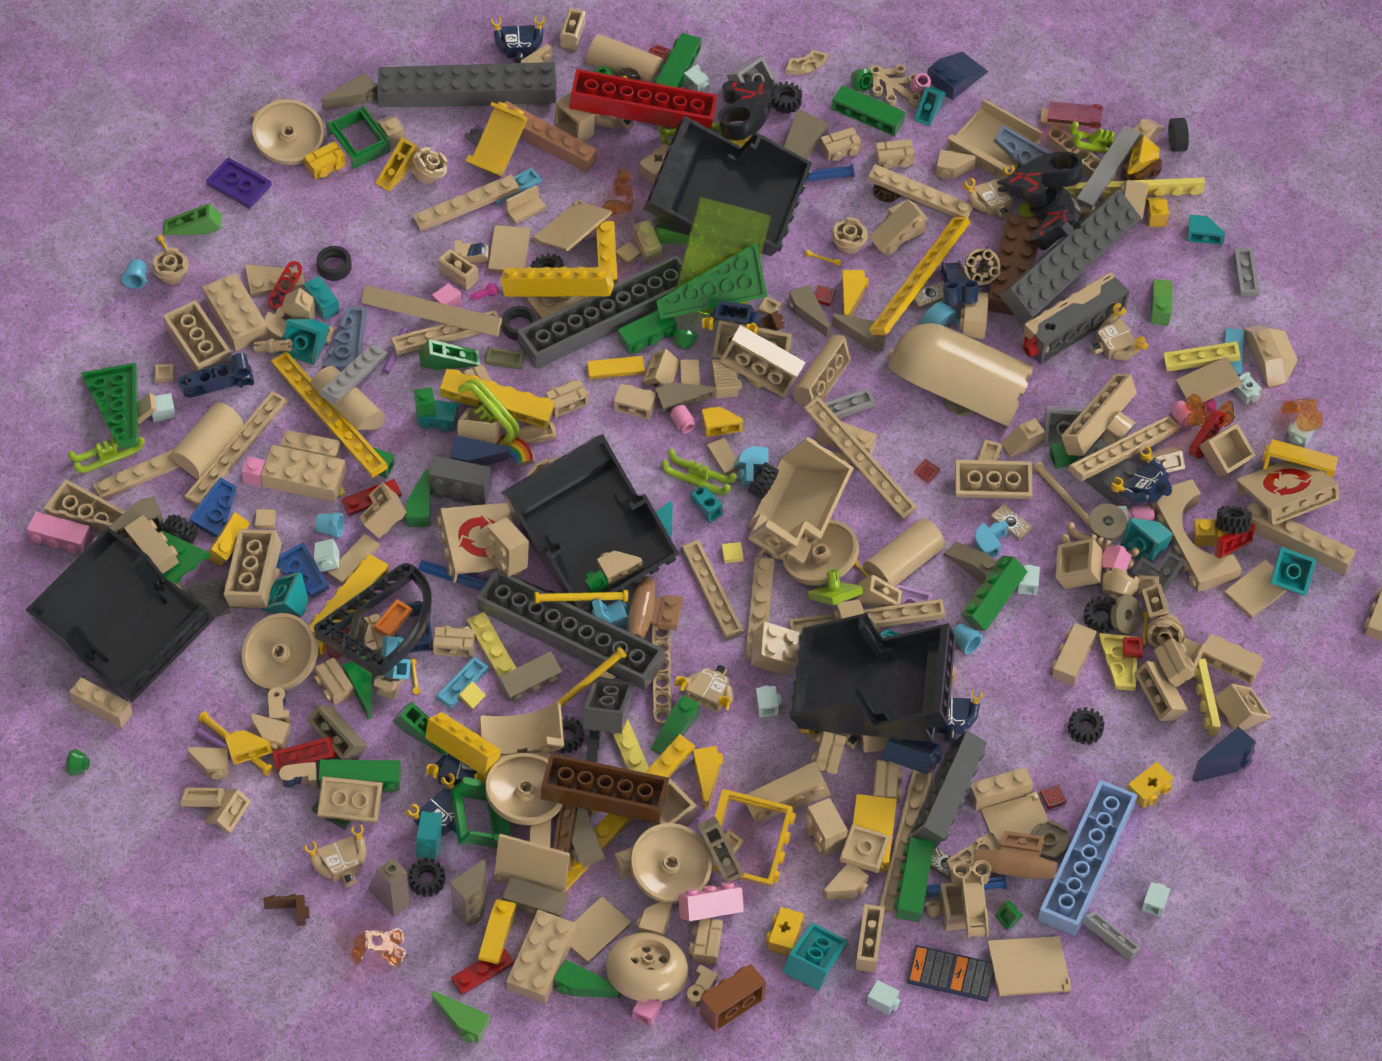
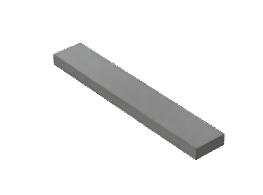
(1108, 167)

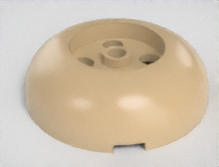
(659, 970)

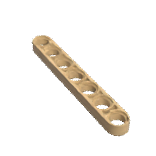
(662, 675)

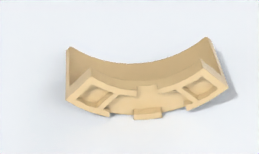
(525, 732)

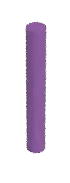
(392, 357)
(210, 739)

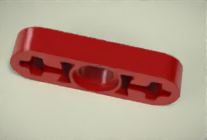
(287, 271)
(1209, 429)

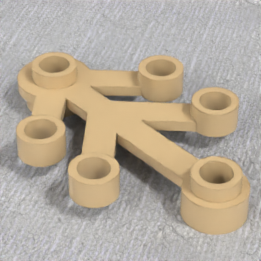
(893, 83)

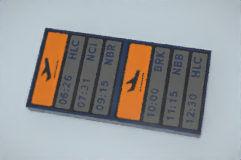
(951, 973)

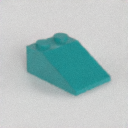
(814, 956)

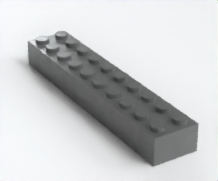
(467, 84)
(1070, 257)
(598, 315)
(570, 629)

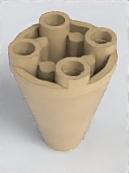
(988, 266)

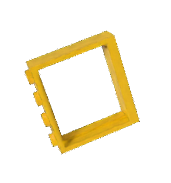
(725, 797)

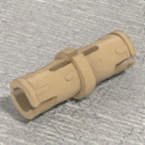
(272, 346)

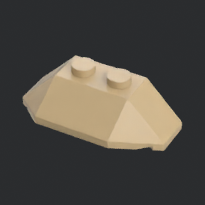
(1271, 353)

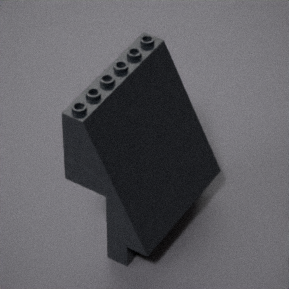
(708, 166)
(585, 509)
(119, 615)
(873, 684)

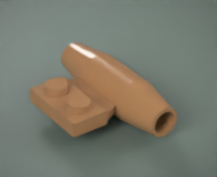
(647, 610)
(1019, 857)

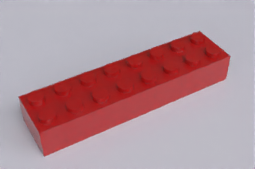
(640, 100)

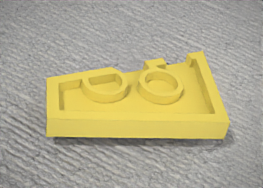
(1120, 668)

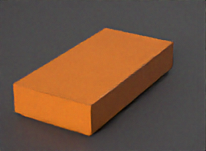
(393, 618)

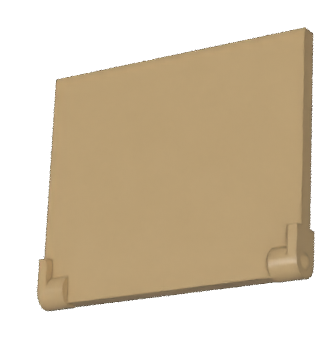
(571, 226)
(1017, 815)
(531, 863)
(1029, 966)

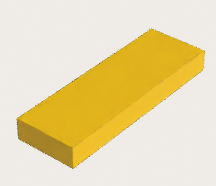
(616, 367)

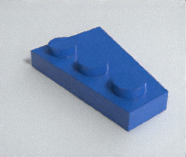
(215, 508)
(300, 560)

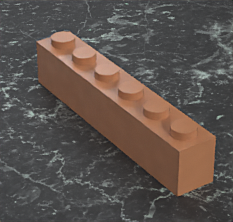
(557, 141)

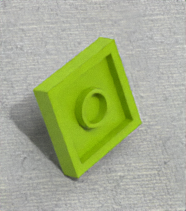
(835, 590)

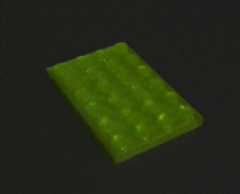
(717, 234)

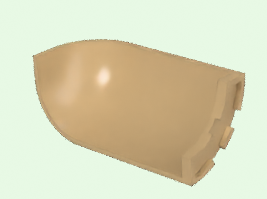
(961, 370)

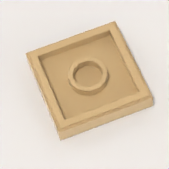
(865, 848)

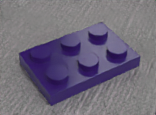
(238, 182)

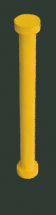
(580, 596)
(591, 677)
(204, 717)

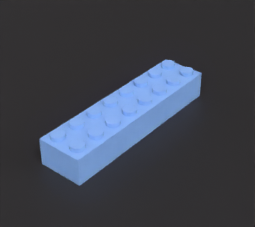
(1087, 858)

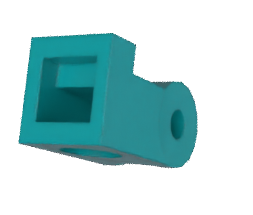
(707, 503)

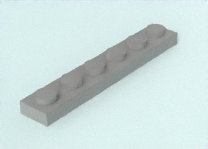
(353, 374)

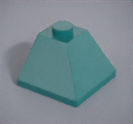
(307, 339)
(1148, 537)
(1293, 571)
(288, 596)

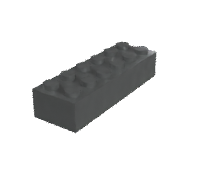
(948, 789)

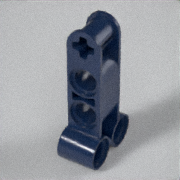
(957, 286)
(218, 377)

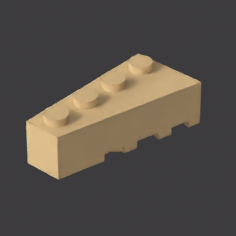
(83, 507)
(793, 789)

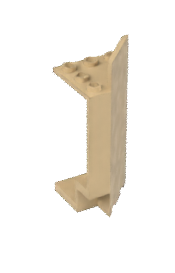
(799, 501)

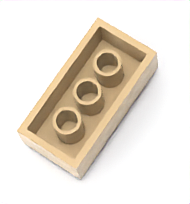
(235, 311)
(196, 337)
(762, 361)
(303, 473)
(252, 568)
(541, 956)

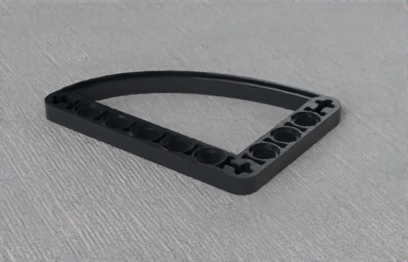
(376, 664)

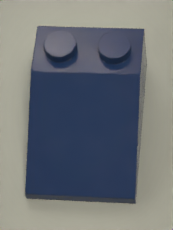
(955, 74)
(478, 451)
(1226, 757)

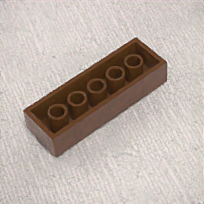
(1015, 254)
(604, 788)

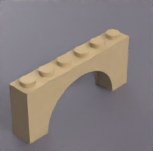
(1202, 567)

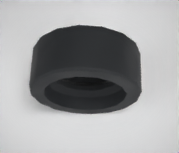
(1178, 134)
(334, 274)
(512, 312)

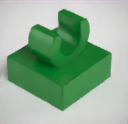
(596, 581)
(1008, 915)

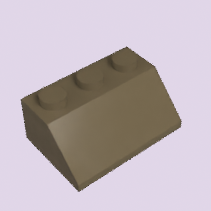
(470, 894)

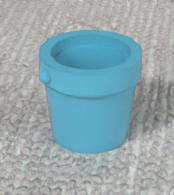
(135, 274)
(330, 524)
(967, 638)

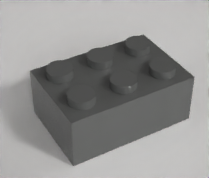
(1103, 480)
(460, 481)
(608, 705)

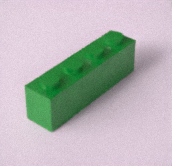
(679, 60)
(868, 110)
(994, 593)
(380, 771)
(914, 880)

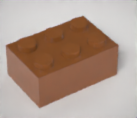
(732, 997)

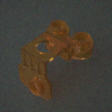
(622, 189)
(1199, 413)
(1309, 416)
(389, 945)

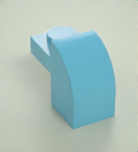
(941, 314)
(748, 462)
(987, 538)
(615, 613)
(402, 669)

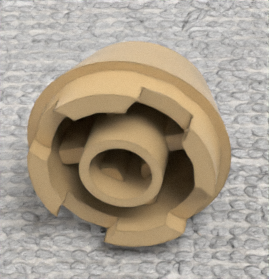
(429, 165)
(849, 235)
(170, 266)
(1118, 583)
(1163, 629)

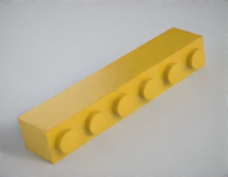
(557, 282)
(521, 405)
(366, 574)

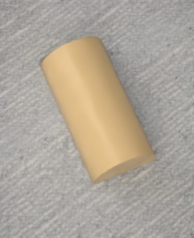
(617, 55)
(727, 330)
(823, 371)
(354, 406)
(207, 439)
(993, 479)
(906, 552)

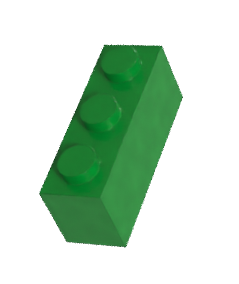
(645, 332)

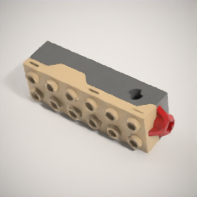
(1073, 318)

